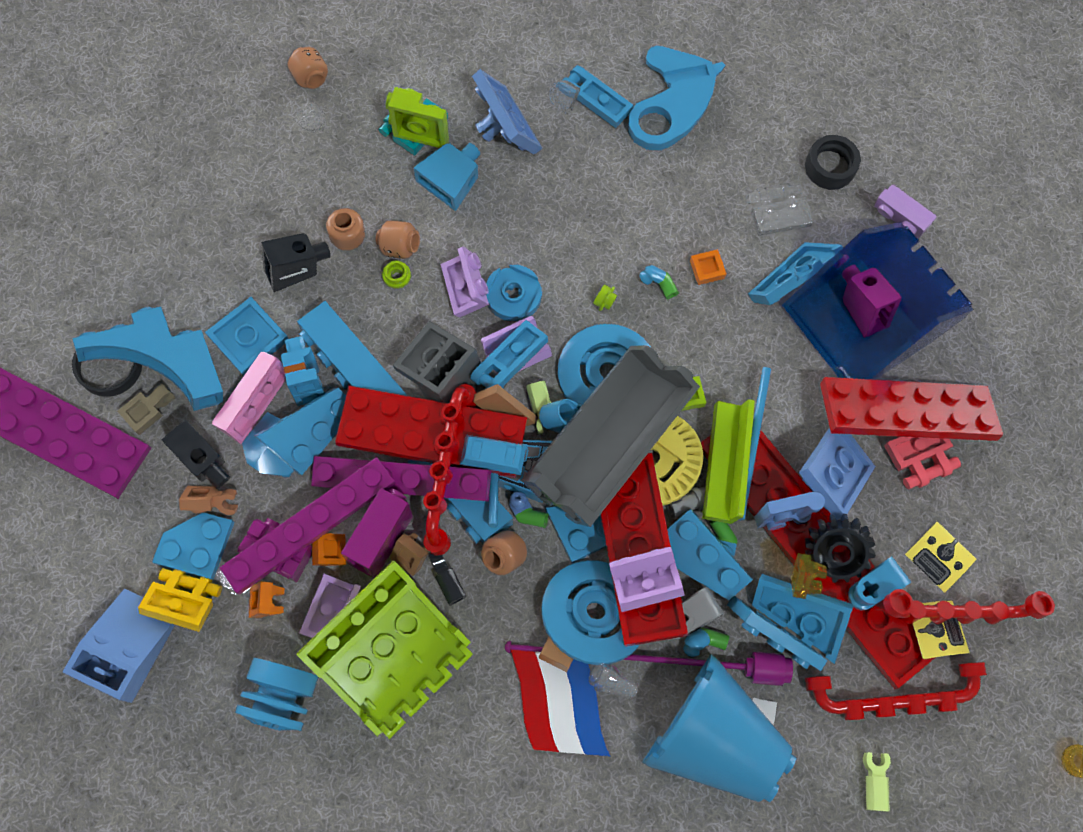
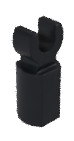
(447, 580)

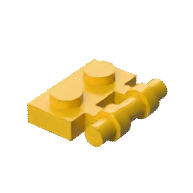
(178, 606)

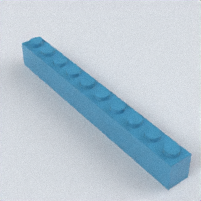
(359, 368)

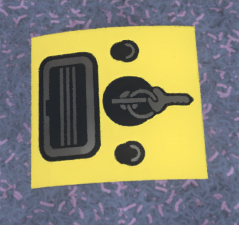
(941, 557)
(933, 636)

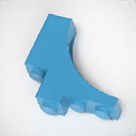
(149, 343)

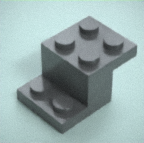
(439, 363)

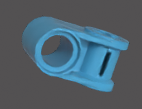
(557, 414)
(879, 582)

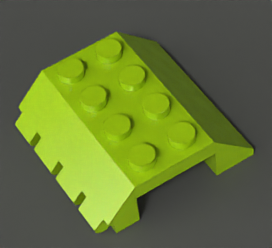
(386, 651)

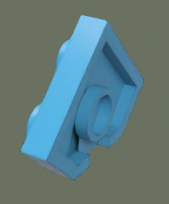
(195, 545)

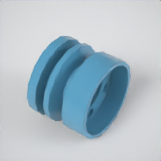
(276, 694)

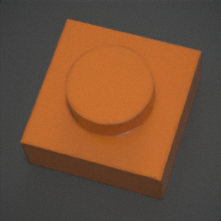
(708, 267)
(328, 549)

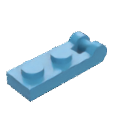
(599, 97)
(510, 356)

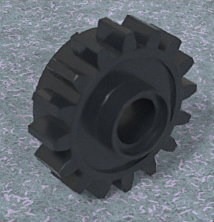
(841, 532)

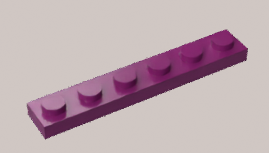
(409, 478)
(306, 526)

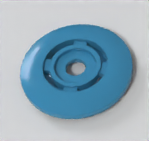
(592, 348)
(568, 619)

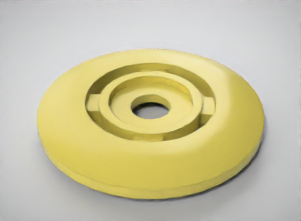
(681, 446)

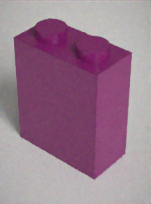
(378, 532)

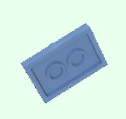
(503, 115)
(837, 471)

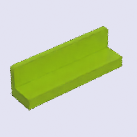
(728, 462)

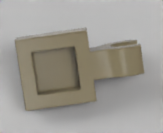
(143, 410)

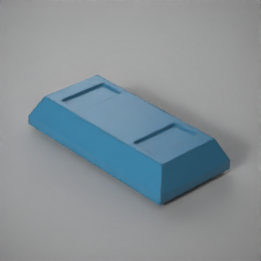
(493, 454)

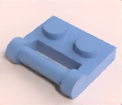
(794, 508)

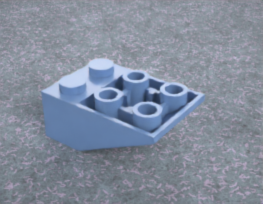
(119, 649)

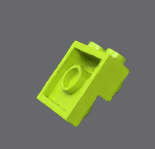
(415, 120)

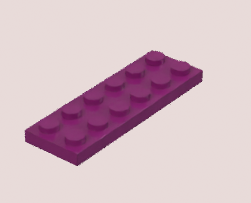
(68, 436)

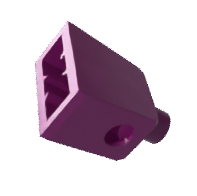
(869, 299)

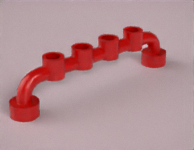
(436, 539)
(901, 605)
(885, 706)

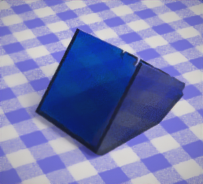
(920, 318)

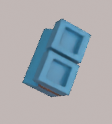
(301, 371)

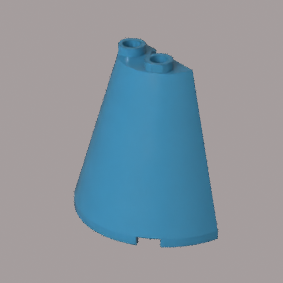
(723, 739)

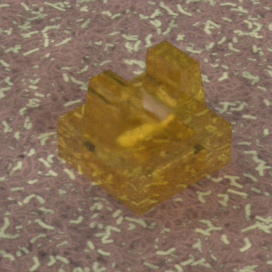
(803, 576)

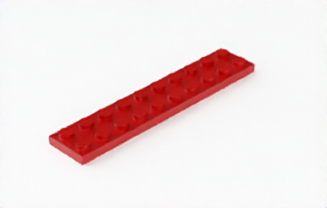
(883, 638)

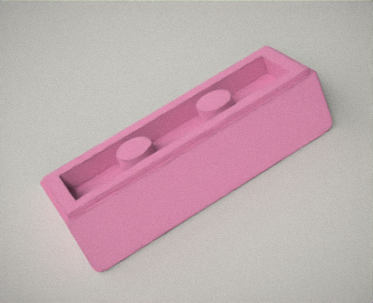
(251, 397)

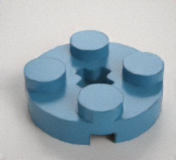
(507, 279)

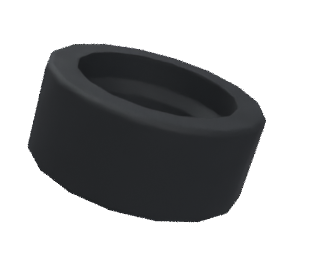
(827, 179)

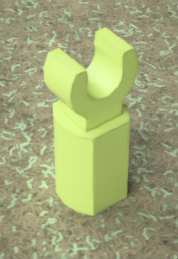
(538, 397)
(877, 783)

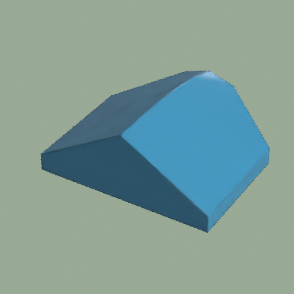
(261, 457)

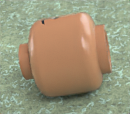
(307, 67)
(345, 229)
(398, 239)
(504, 552)

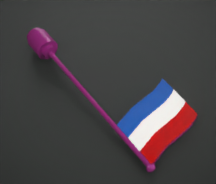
(563, 706)

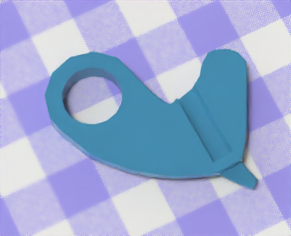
(683, 103)

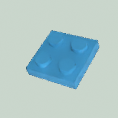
(246, 334)

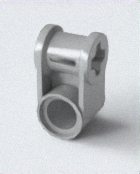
(700, 610)

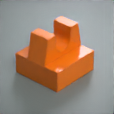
(261, 600)

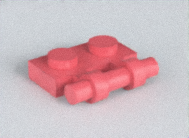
(911, 451)

